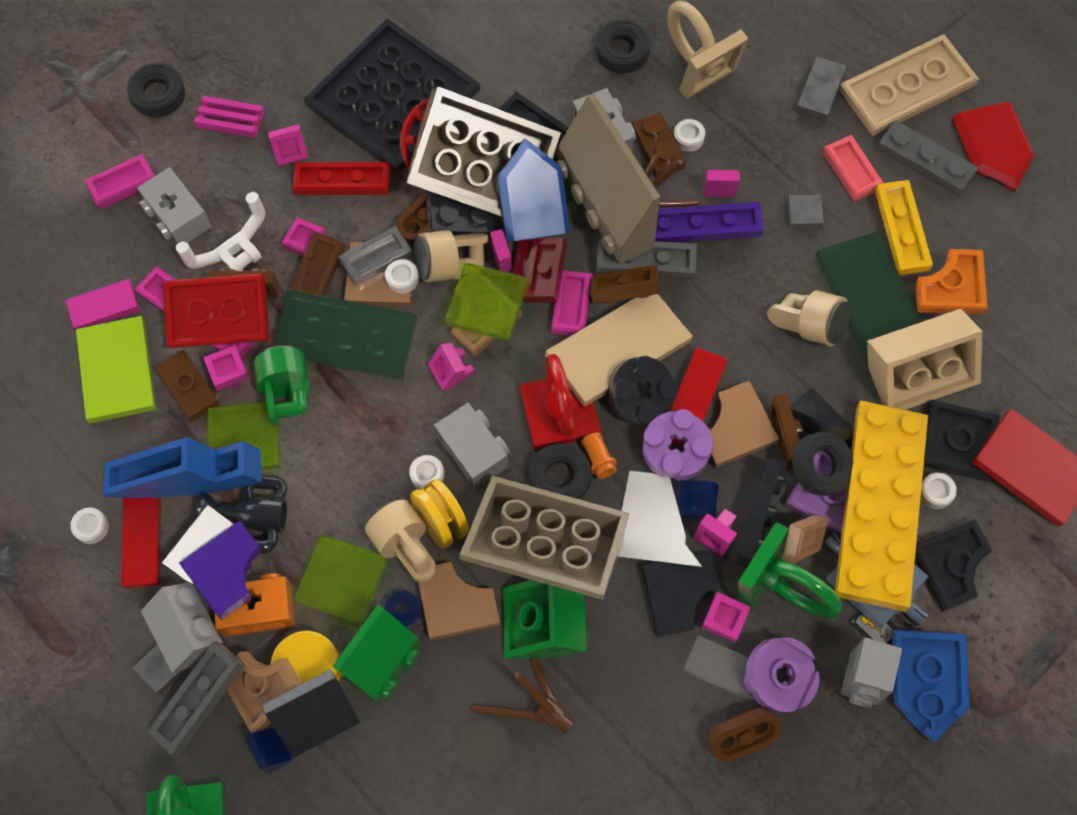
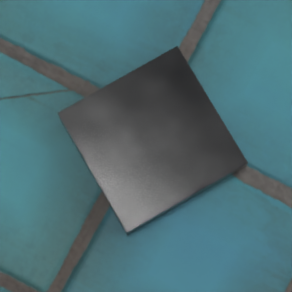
(956, 437)
(311, 713)

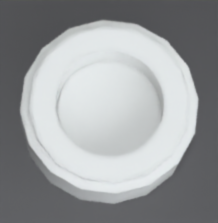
(689, 135)
(402, 276)
(425, 470)
(938, 490)
(89, 525)

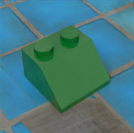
(542, 621)
(378, 656)

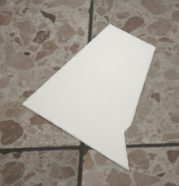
(654, 521)

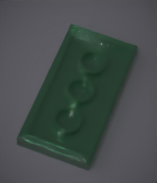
(871, 284)
(347, 334)

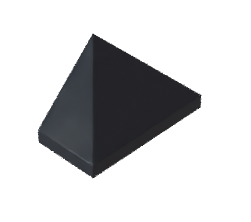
(819, 416)

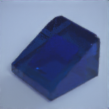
(268, 750)

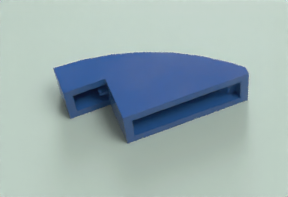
(182, 470)

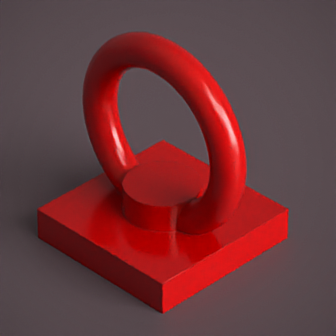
(554, 410)

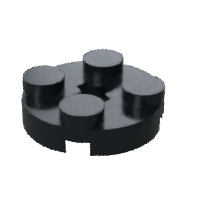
(623, 390)

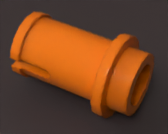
(602, 463)

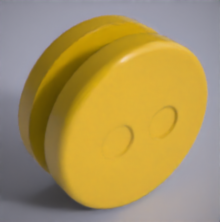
(440, 513)
(308, 654)

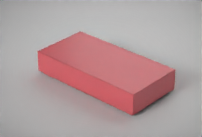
(852, 167)

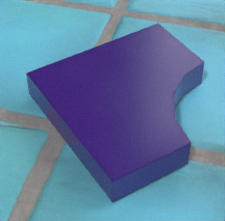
(222, 568)

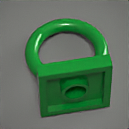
(768, 571)
(177, 799)

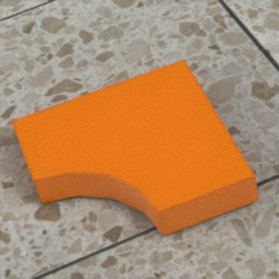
(956, 286)

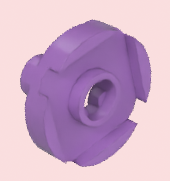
(679, 426)
(800, 669)

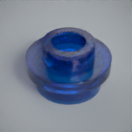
(413, 612)

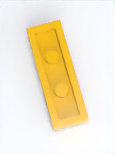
(903, 227)

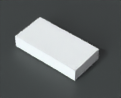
(203, 530)

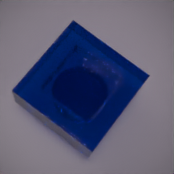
(698, 498)

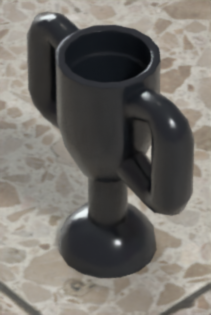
(255, 513)

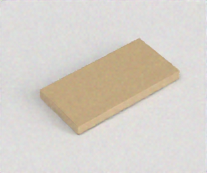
(908, 84)
(628, 332)

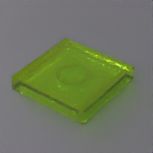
(487, 301)
(248, 424)
(341, 579)

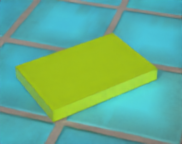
(115, 369)

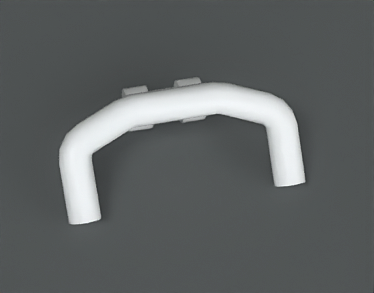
(232, 246)

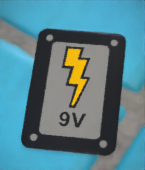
(870, 630)

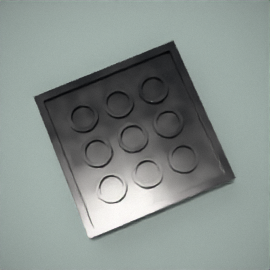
(380, 86)

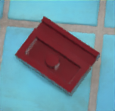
(543, 265)

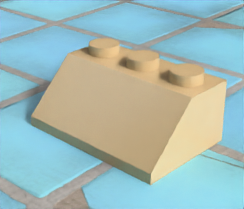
(926, 360)

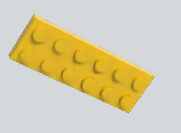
(882, 507)

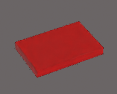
(216, 311)
(1031, 466)

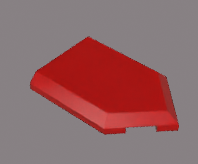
(995, 142)

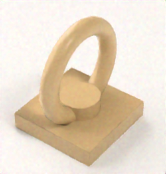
(710, 61)

